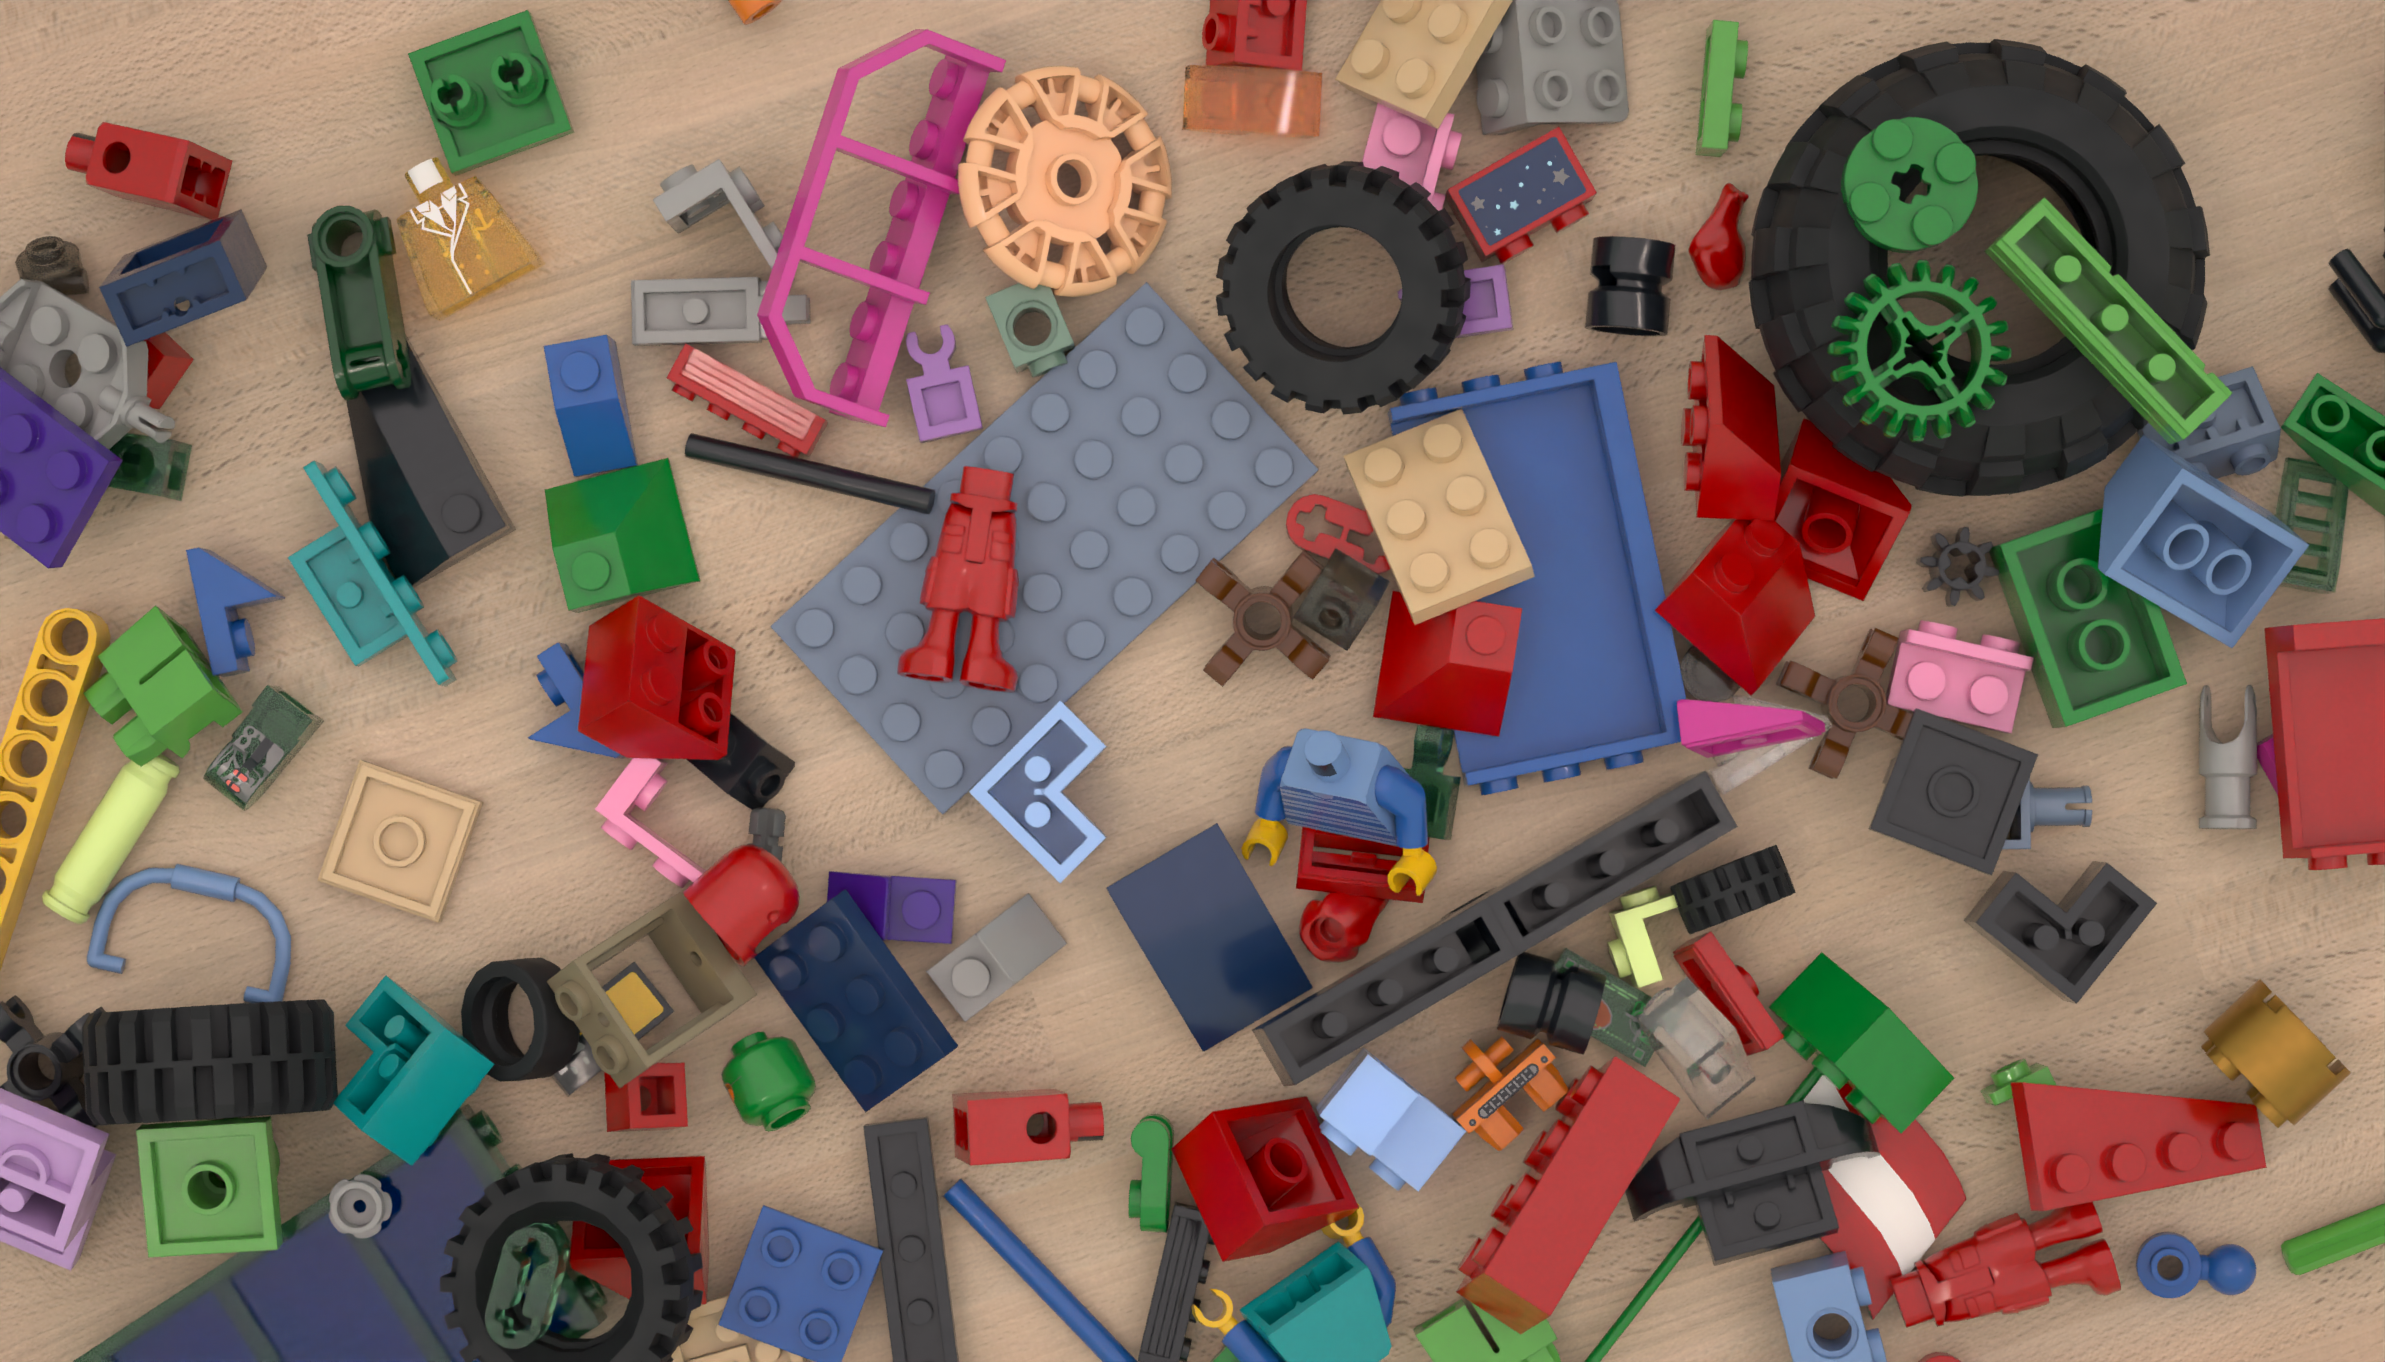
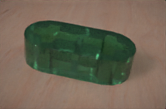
(512, 1281)

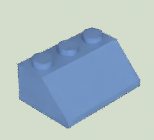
(2192, 542)

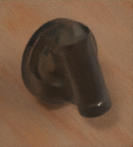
(55, 264)

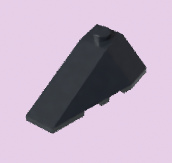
(422, 478)

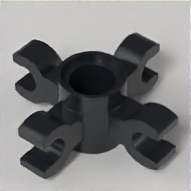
(64, 1051)

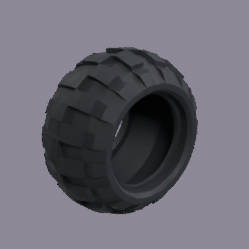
(2071, 133)

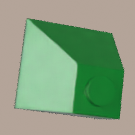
(620, 536)

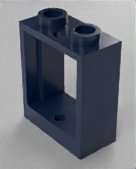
(206, 265)

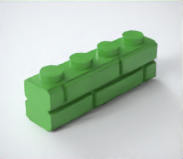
(2108, 322)

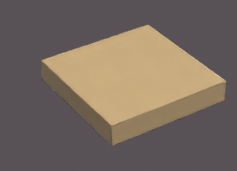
(400, 841)

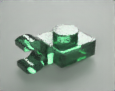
(1441, 790)

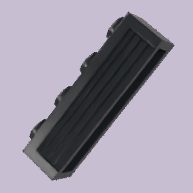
(1175, 1287)

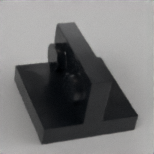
(1952, 791)

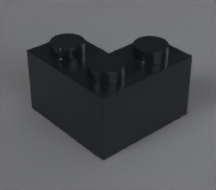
(2065, 942)

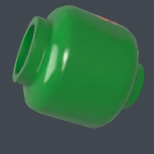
(768, 1081)

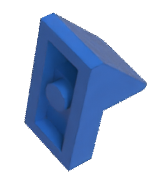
(219, 593)
(563, 683)

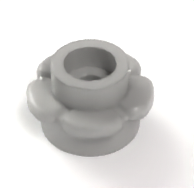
(342, 1209)

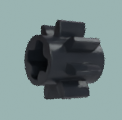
(1974, 571)

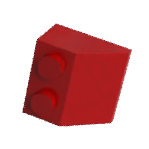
(1743, 600)
(1263, 1176)

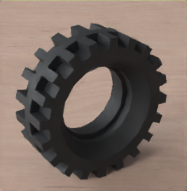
(605, 1198)

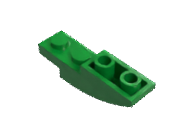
(2342, 438)

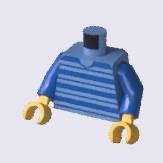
(1348, 791)

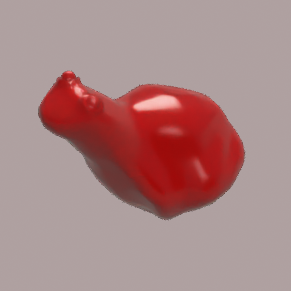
(1718, 246)
(1339, 925)

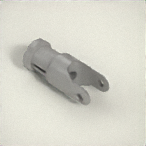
(2227, 767)

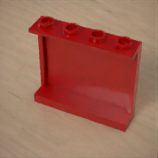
(2329, 739)

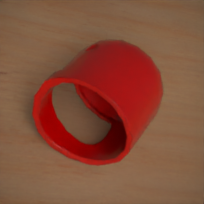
(745, 898)

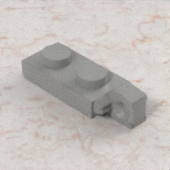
(704, 311)

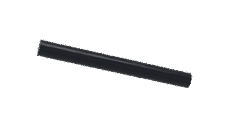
(810, 473)

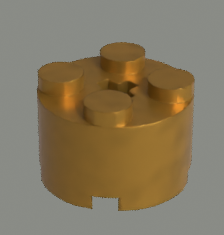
(2274, 1054)

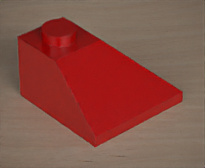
(1837, 513)
(1448, 668)
(602, 1258)

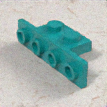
(357, 589)

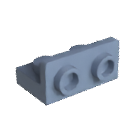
(2236, 437)

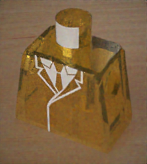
(460, 241)

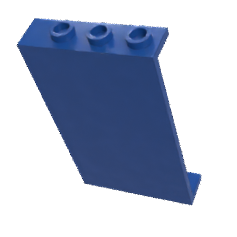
(1591, 653)

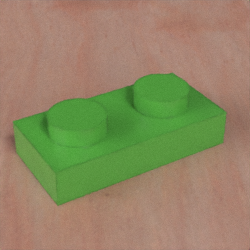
(1723, 61)

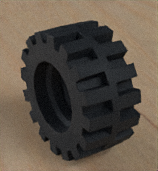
(1732, 889)

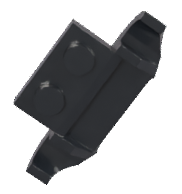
(1755, 1177)

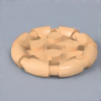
(1032, 190)

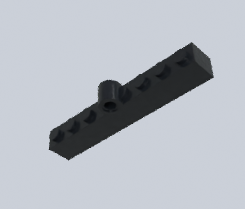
(1494, 928)

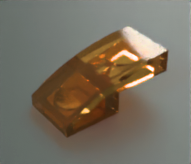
(1252, 101)

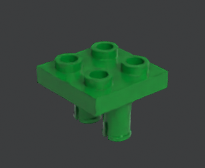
(491, 93)

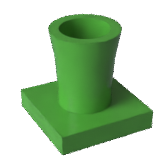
(193, 1209)

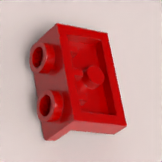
(1255, 33)

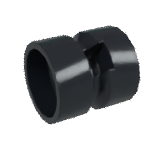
(1630, 286)
(1551, 1002)

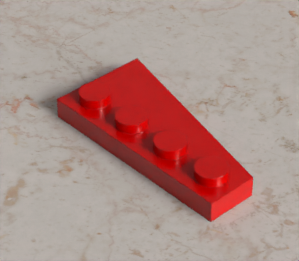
(2118, 1143)

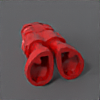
(970, 575)
(2000, 1271)

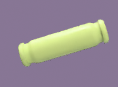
(109, 837)

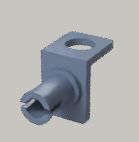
(2047, 808)

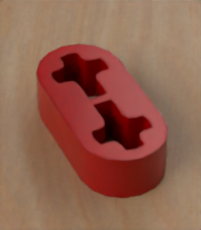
(1337, 514)

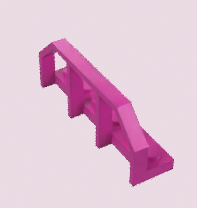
(916, 213)

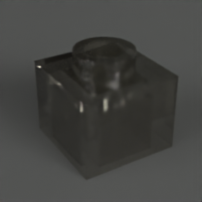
(1341, 599)

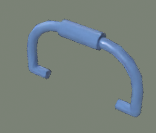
(206, 884)

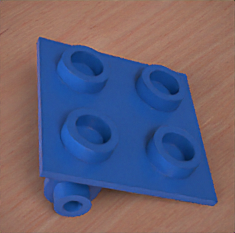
(800, 1287)

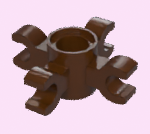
(1287, 638)
(1866, 674)

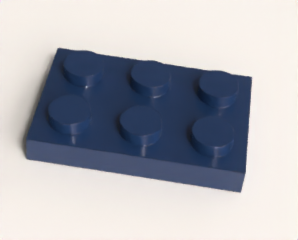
(855, 1001)

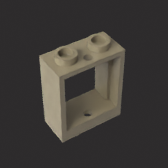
(681, 937)

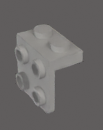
(1553, 66)
(695, 195)

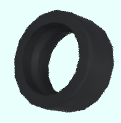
(487, 1022)

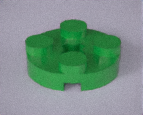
(1944, 166)

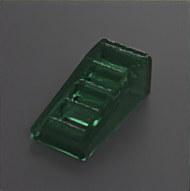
(2325, 577)

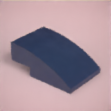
(1209, 937)

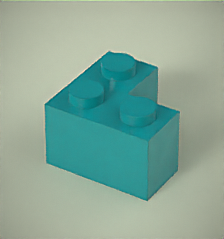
(413, 1077)

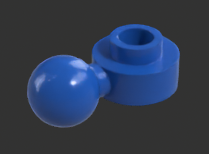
(2227, 1268)

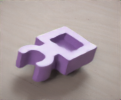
(1489, 302)
(942, 397)

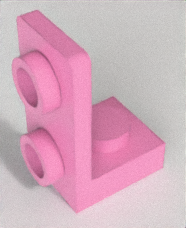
(639, 787)

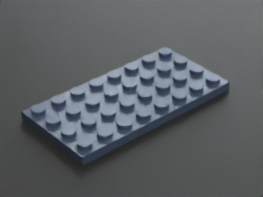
(1124, 490)

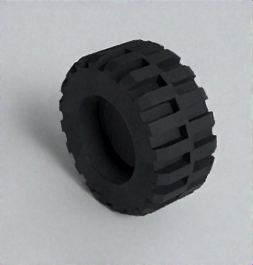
(1275, 338)
(209, 1062)

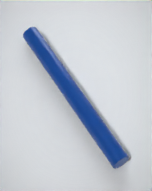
(1036, 1274)

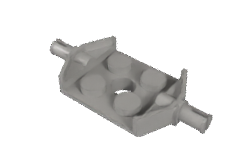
(110, 397)

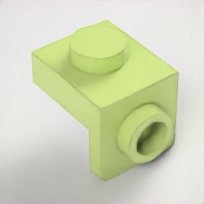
(1632, 949)

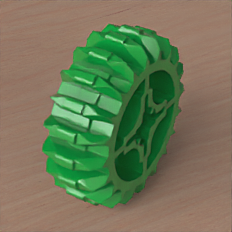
(1938, 376)

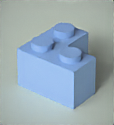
(1028, 795)
(1388, 1120)

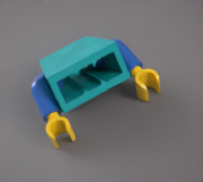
(1322, 1311)

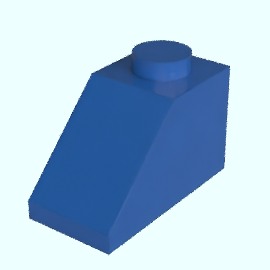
(591, 404)

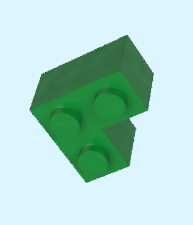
(1859, 1044)

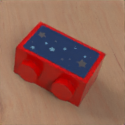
(1521, 196)

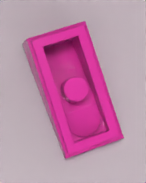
(1730, 728)

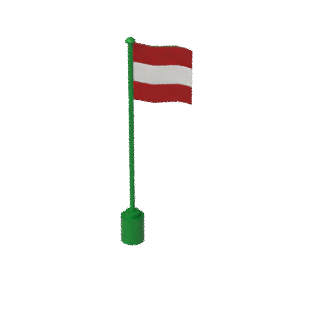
(1883, 1205)

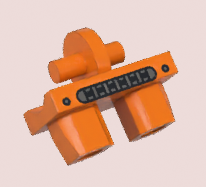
(1485, 1108)

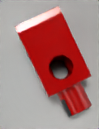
(151, 169)
(994, 1124)

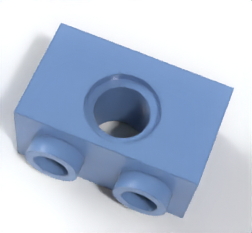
(1819, 1288)

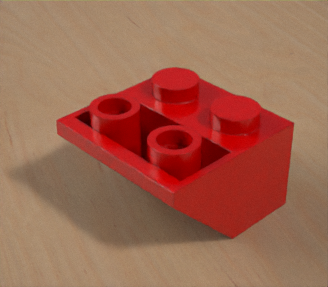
(1731, 437)
(656, 685)

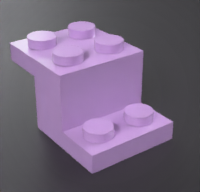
(49, 1179)

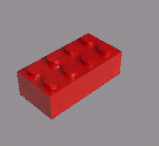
(1566, 1195)

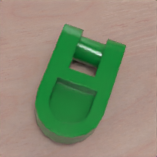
(1152, 1194)

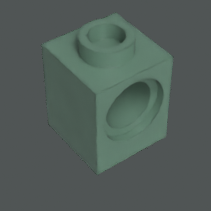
(1014, 302)

